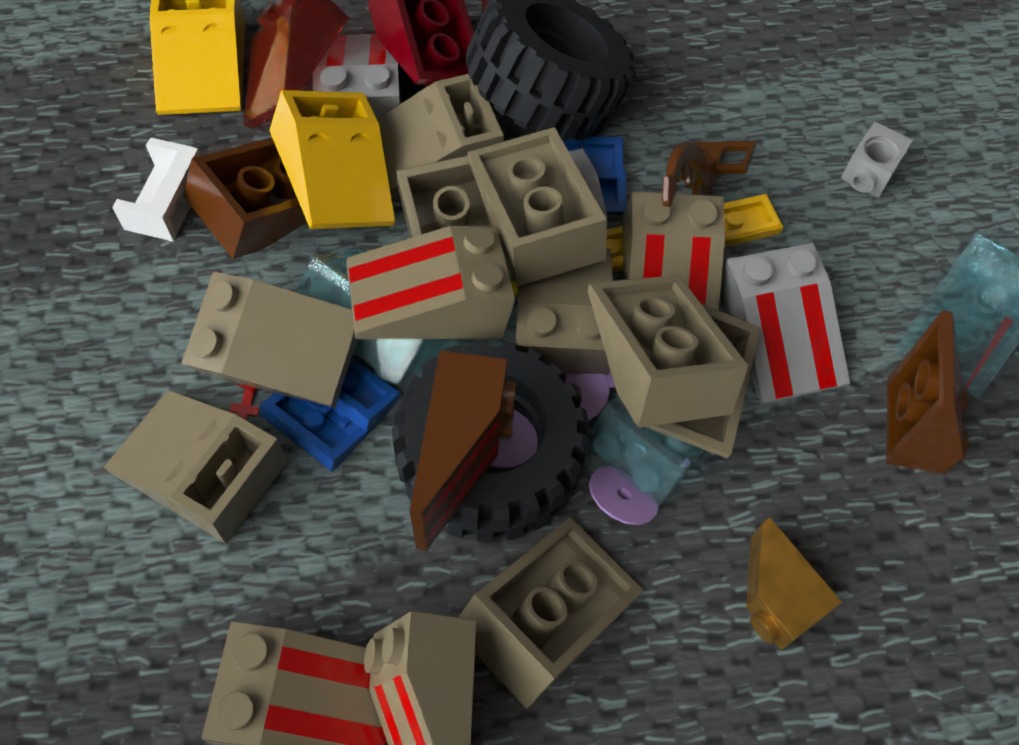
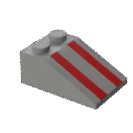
(360, 66)
(796, 309)

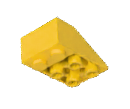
(197, 55)
(333, 158)

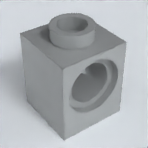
(876, 159)

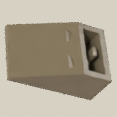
(437, 126)
(199, 463)

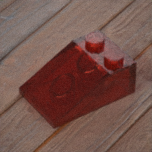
(287, 51)

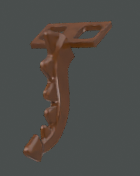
(701, 170)

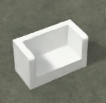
(161, 202)

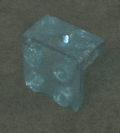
(641, 455)

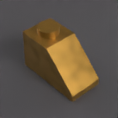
(783, 588)

